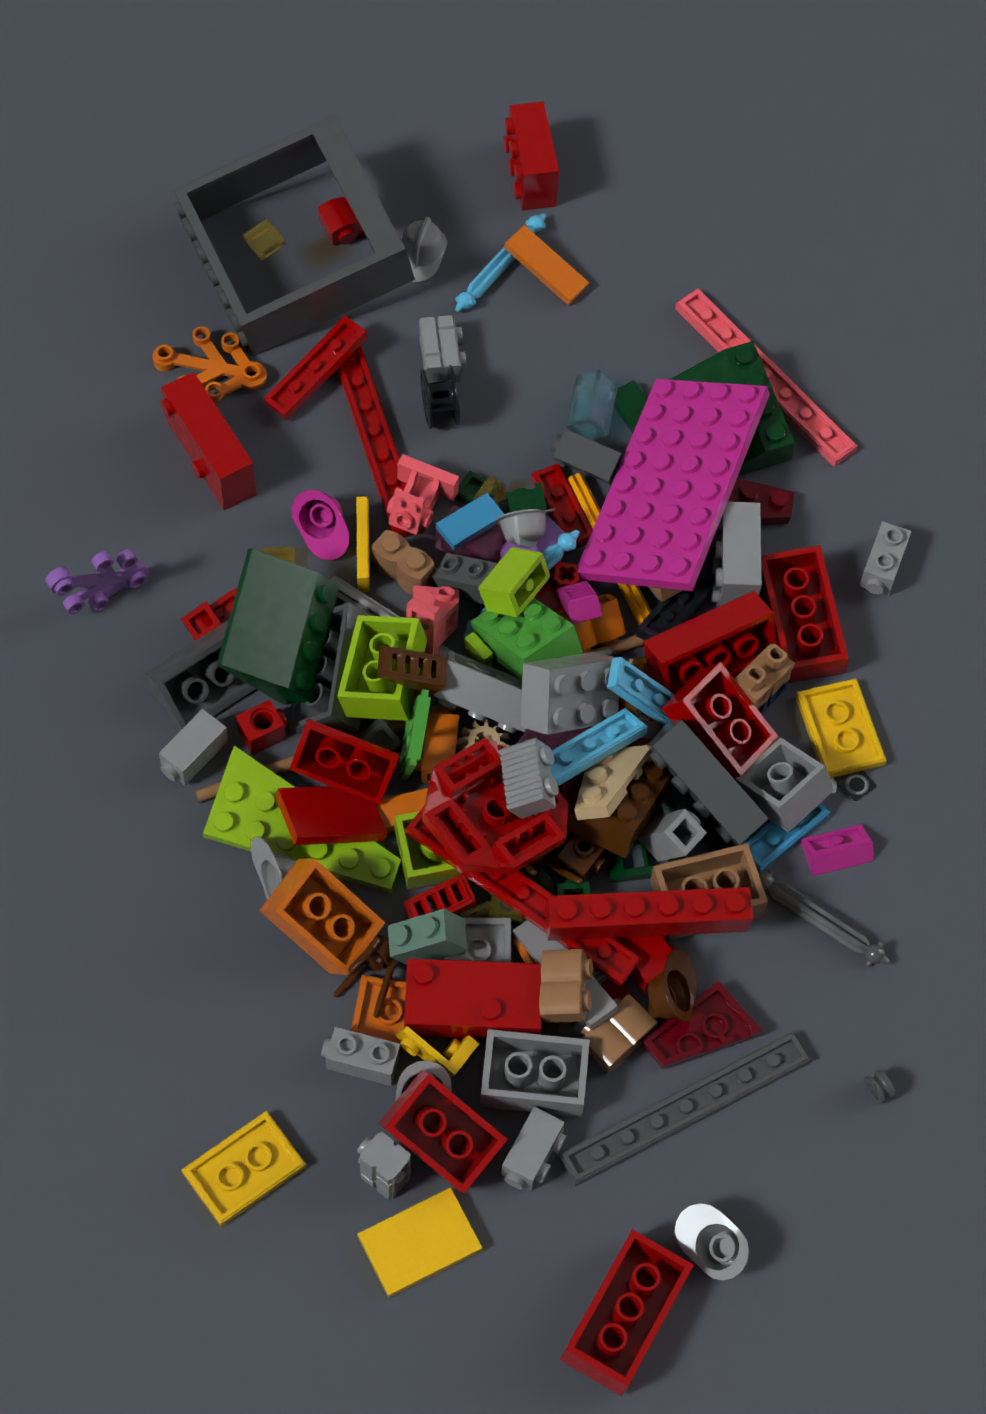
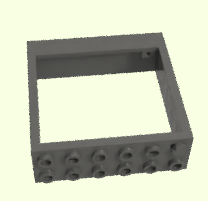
(321, 299)

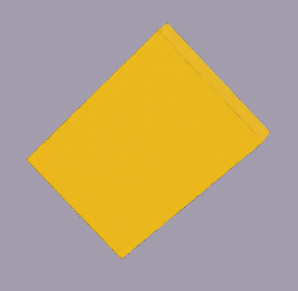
(840, 728)
(243, 1168)
(419, 1242)

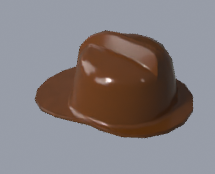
(674, 989)

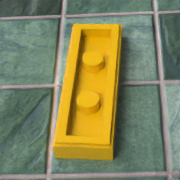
(363, 544)

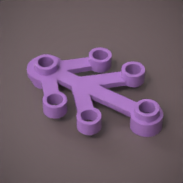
(131, 575)

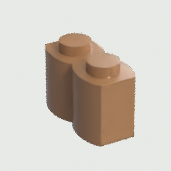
(400, 562)
(564, 985)
(619, 1034)

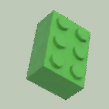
(529, 638)

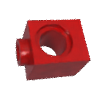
(260, 739)

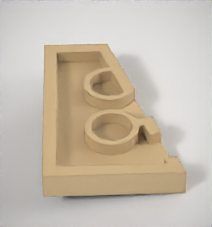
(606, 782)

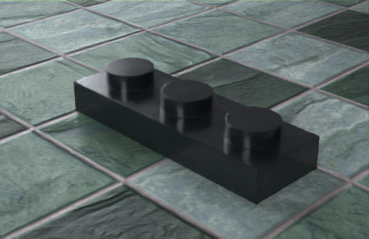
(674, 610)

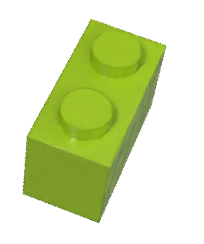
(514, 582)

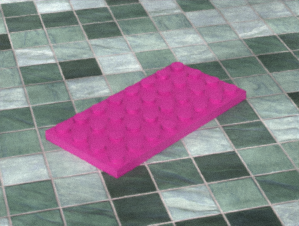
(673, 484)

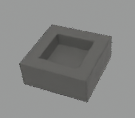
(381, 735)

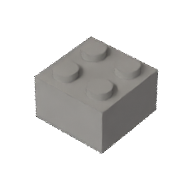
(786, 784)

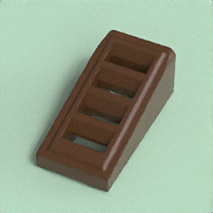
(432, 674)

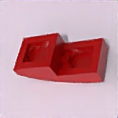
(208, 617)

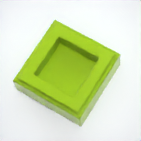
(477, 649)

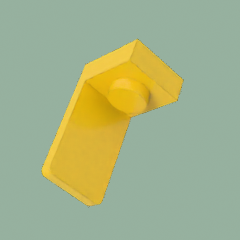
(456, 1052)

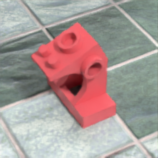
(425, 483)
(438, 610)

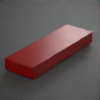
(560, 496)

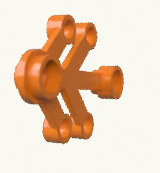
(215, 365)

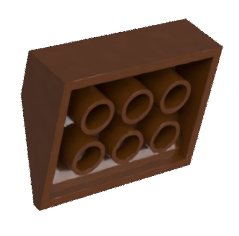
(631, 816)

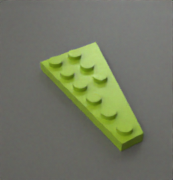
(248, 809)

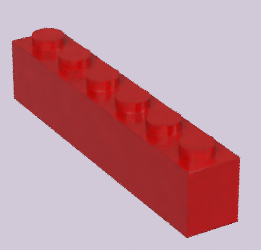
(648, 913)

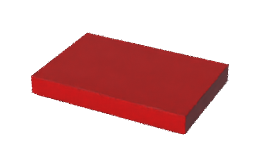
(329, 816)

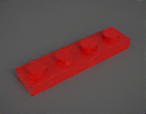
(315, 368)

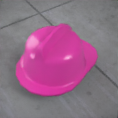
(321, 524)

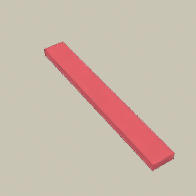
(794, 403)

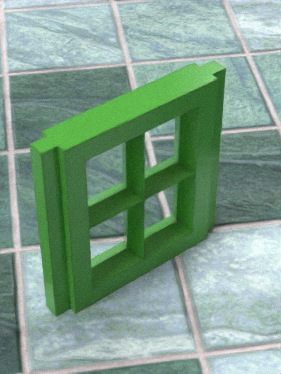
(414, 736)

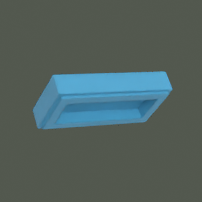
(469, 521)

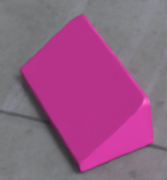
(837, 849)

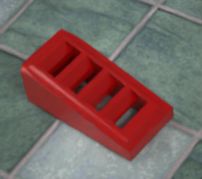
(435, 893)

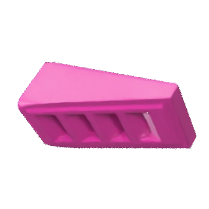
(579, 602)

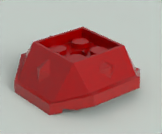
(459, 809)

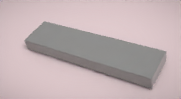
(536, 941)

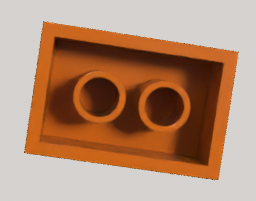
(322, 916)

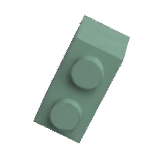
(428, 936)

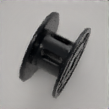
(440, 396)

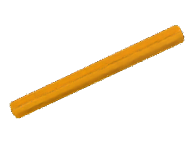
(591, 509)

